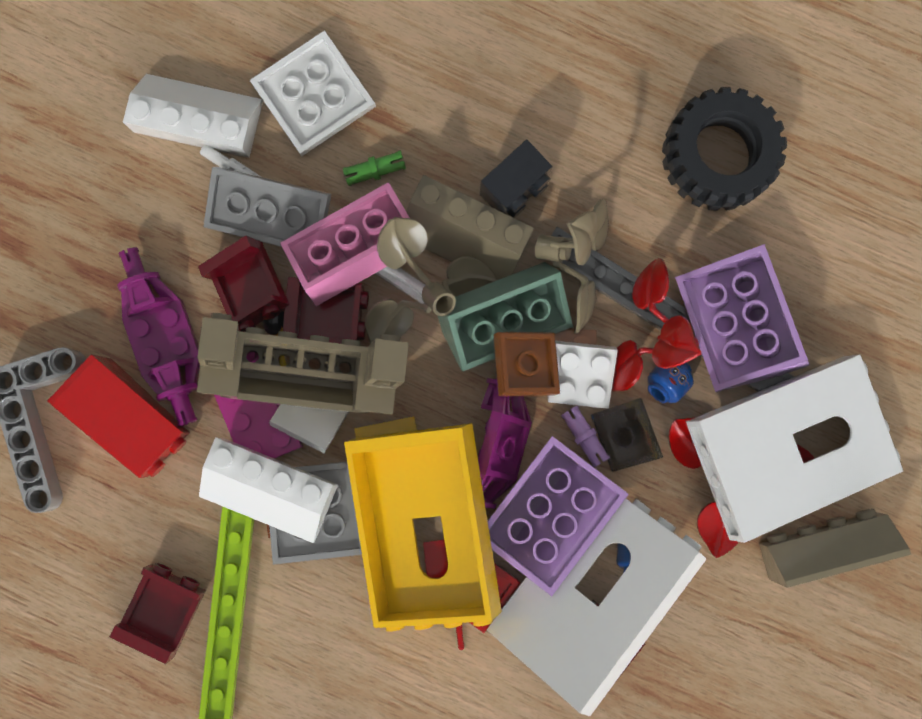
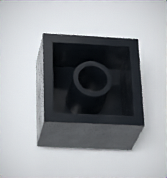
(516, 180)

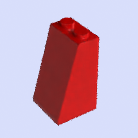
(119, 415)

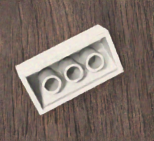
(193, 114)
(266, 489)

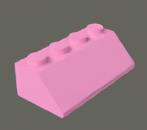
(342, 245)

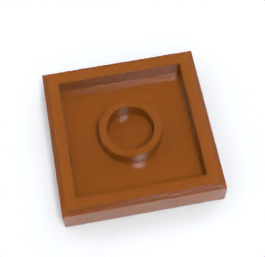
(526, 364)

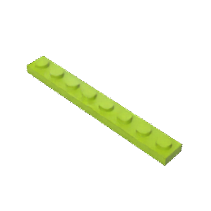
(226, 615)

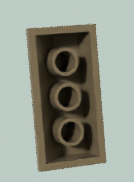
(467, 227)
(832, 548)

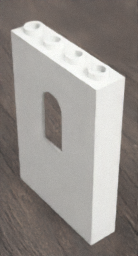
(757, 464)
(588, 646)

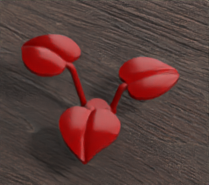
(675, 343)
(709, 519)

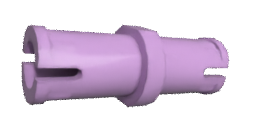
(585, 436)

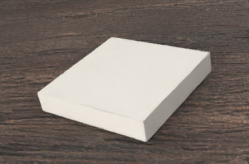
(309, 425)

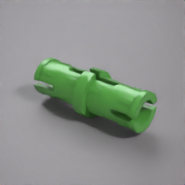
(374, 168)

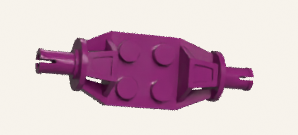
(159, 336)
(503, 442)

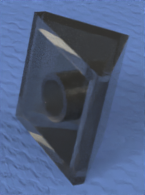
(627, 435)

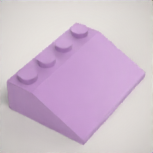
(742, 320)
(553, 515)

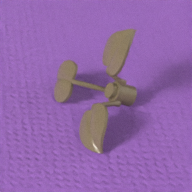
(588, 234)
(399, 243)

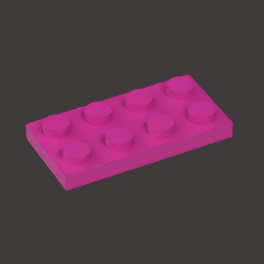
(250, 424)

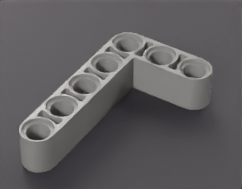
(30, 422)

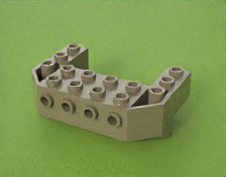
(365, 389)

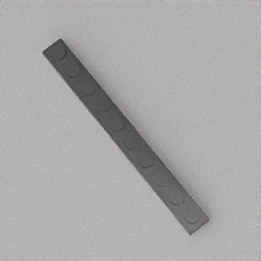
(618, 285)

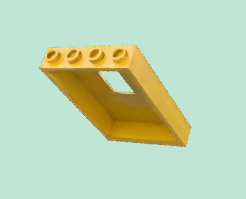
(423, 477)

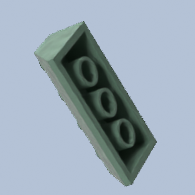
(518, 303)

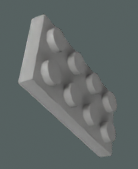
(261, 206)

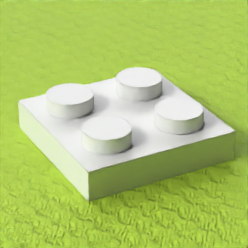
(584, 374)

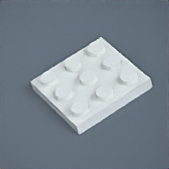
(313, 93)

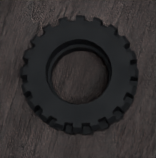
(751, 122)

